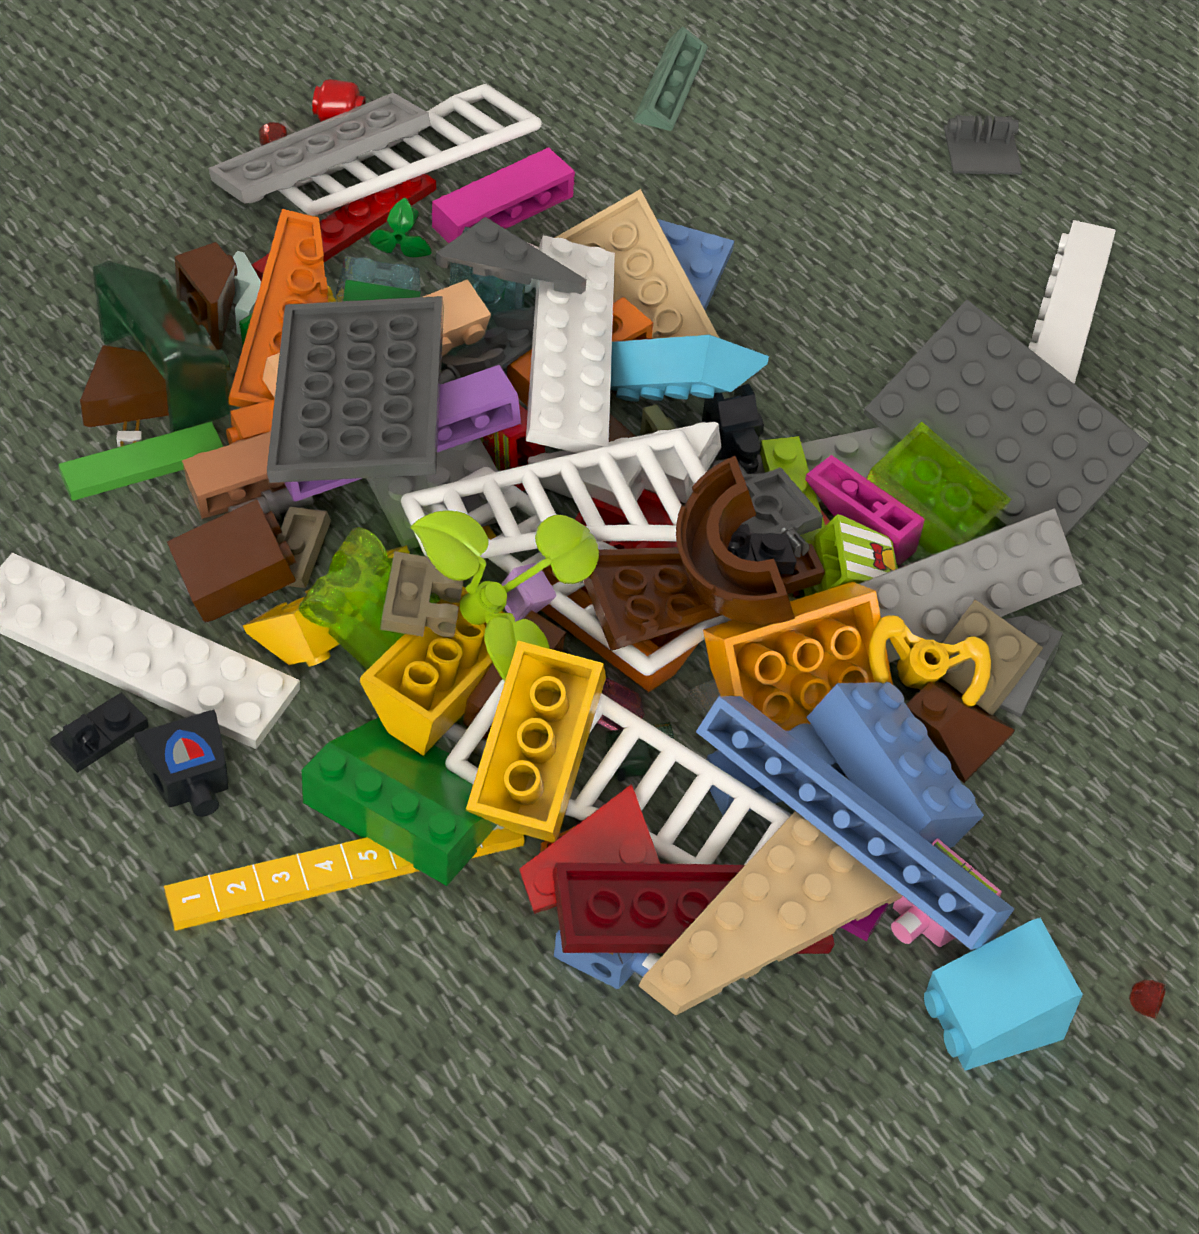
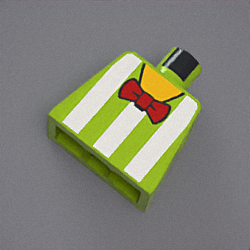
(852, 552)

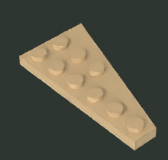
(645, 267)
(774, 907)

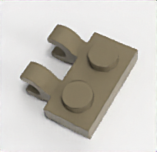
(409, 594)

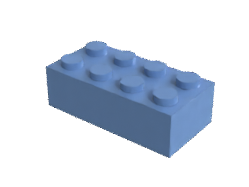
(894, 759)

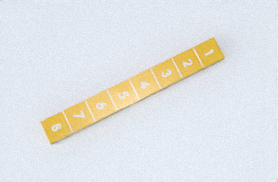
(298, 878)

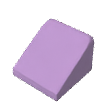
(529, 595)

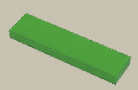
(136, 461)

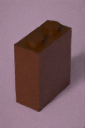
(233, 560)

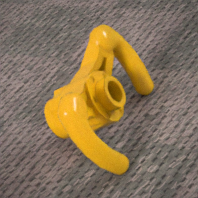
(926, 659)

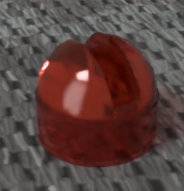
(273, 131)
(1147, 997)

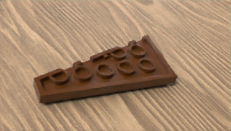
(650, 593)

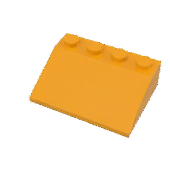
(797, 662)

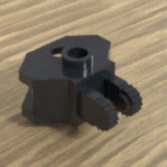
(738, 425)

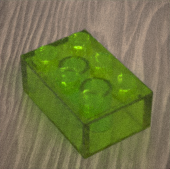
(940, 488)

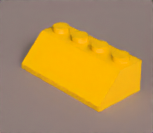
(426, 681)
(537, 741)

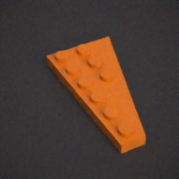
(290, 277)

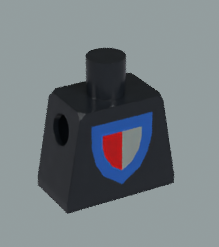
(185, 761)

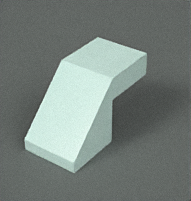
(246, 288)

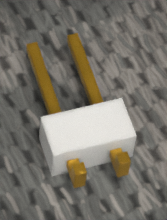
(128, 437)

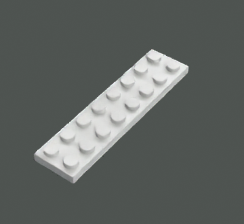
(572, 352)
(140, 651)

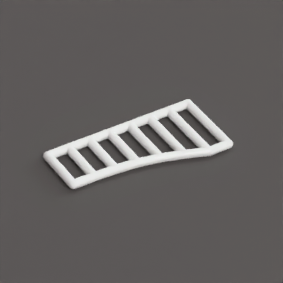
(434, 158)
(567, 466)
(586, 617)
(670, 751)

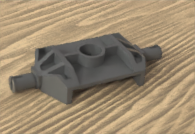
(498, 347)

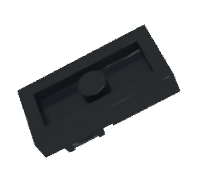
(763, 547)
(99, 732)

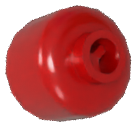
(335, 98)

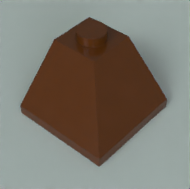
(207, 287)
(960, 732)

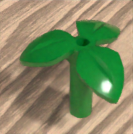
(401, 220)

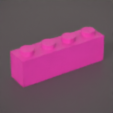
(505, 195)

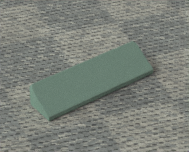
(671, 81)

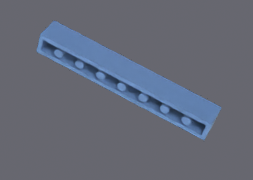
(855, 821)

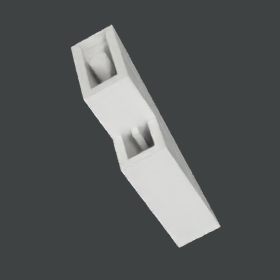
(702, 436)

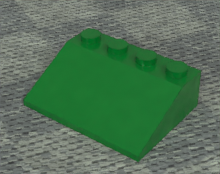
(396, 799)

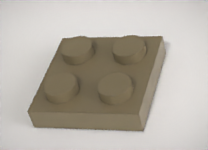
(1009, 653)

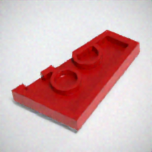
(607, 836)

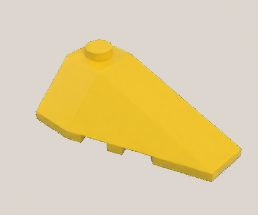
(293, 636)

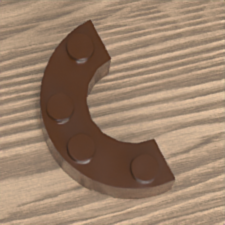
(727, 584)

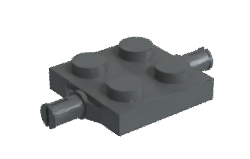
(781, 508)

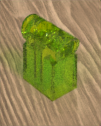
(354, 596)

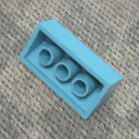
(680, 367)

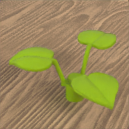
(455, 549)

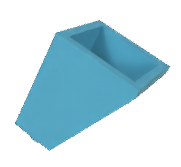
(1004, 997)

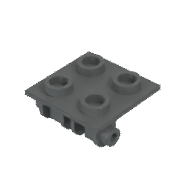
(984, 147)

